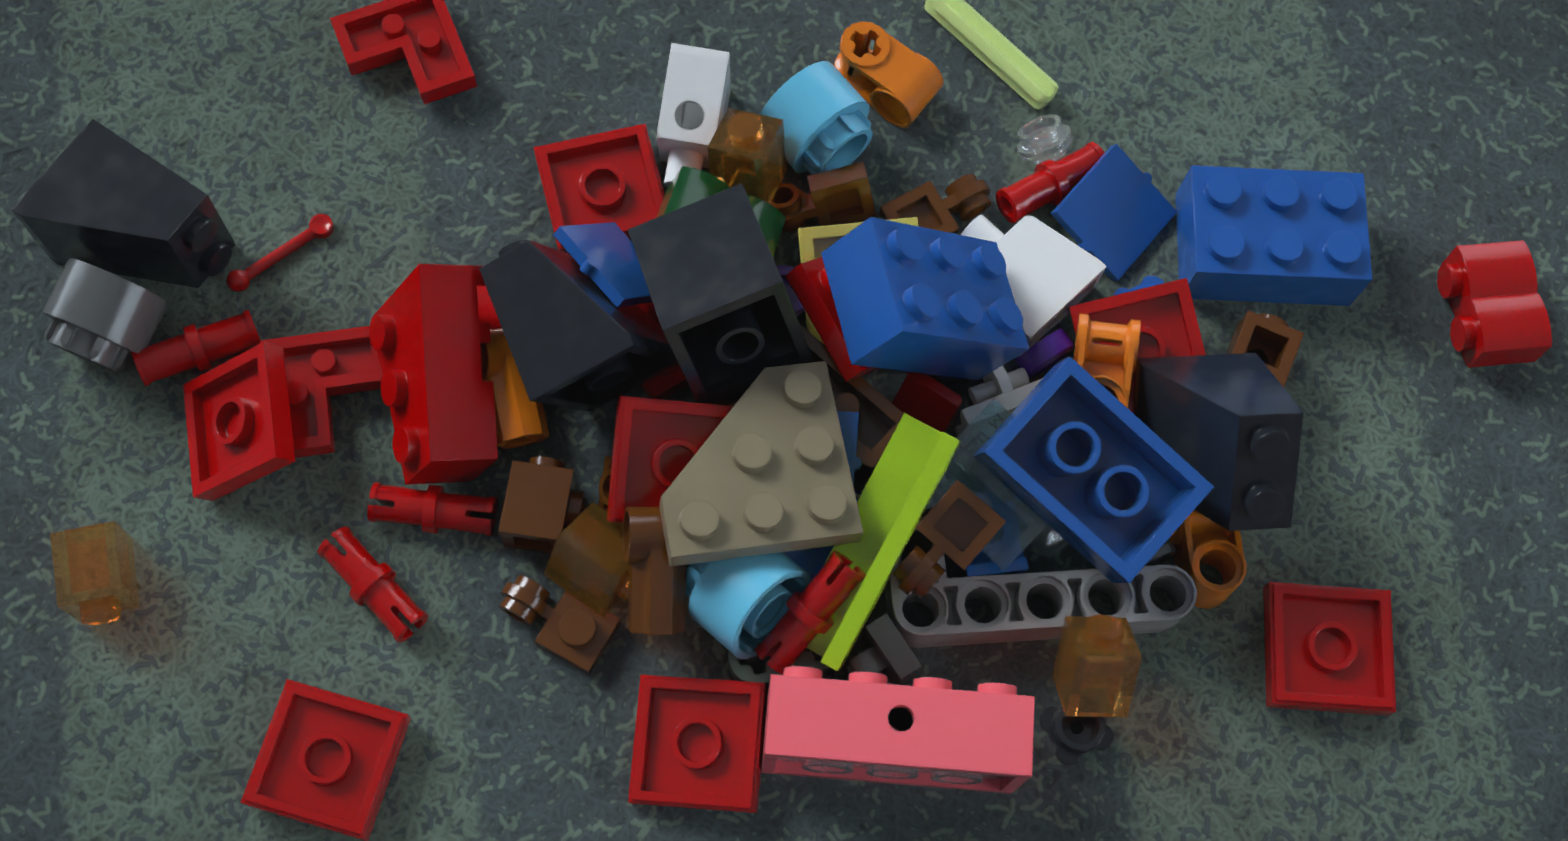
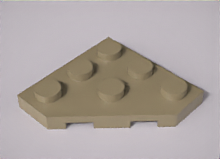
(766, 476)

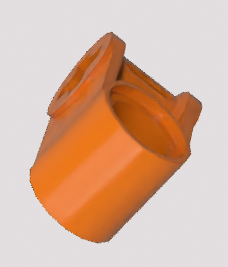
(890, 75)
(1106, 363)
(1206, 542)

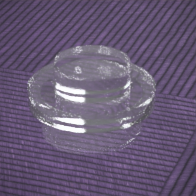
(1044, 139)

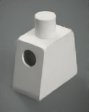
(692, 106)
(1042, 270)

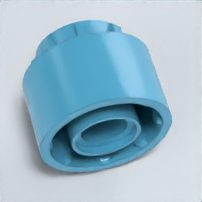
(821, 119)
(742, 597)

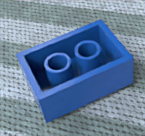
(1273, 235)
(923, 300)
(1093, 471)

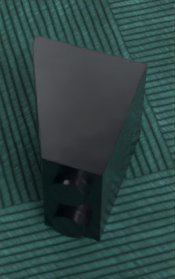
(124, 213)
(718, 294)
(567, 333)
(1231, 427)

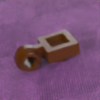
(835, 197)
(964, 198)
(959, 528)
(571, 628)

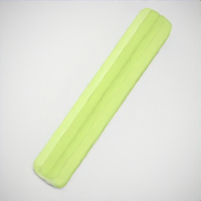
(994, 50)

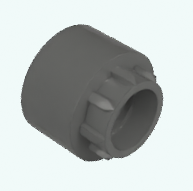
(101, 315)

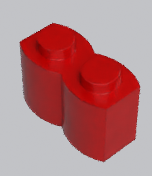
(1495, 304)

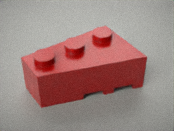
(433, 375)

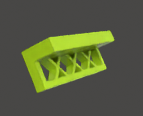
(889, 515)

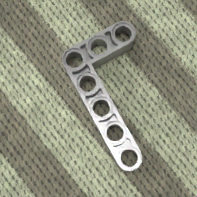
(1008, 598)

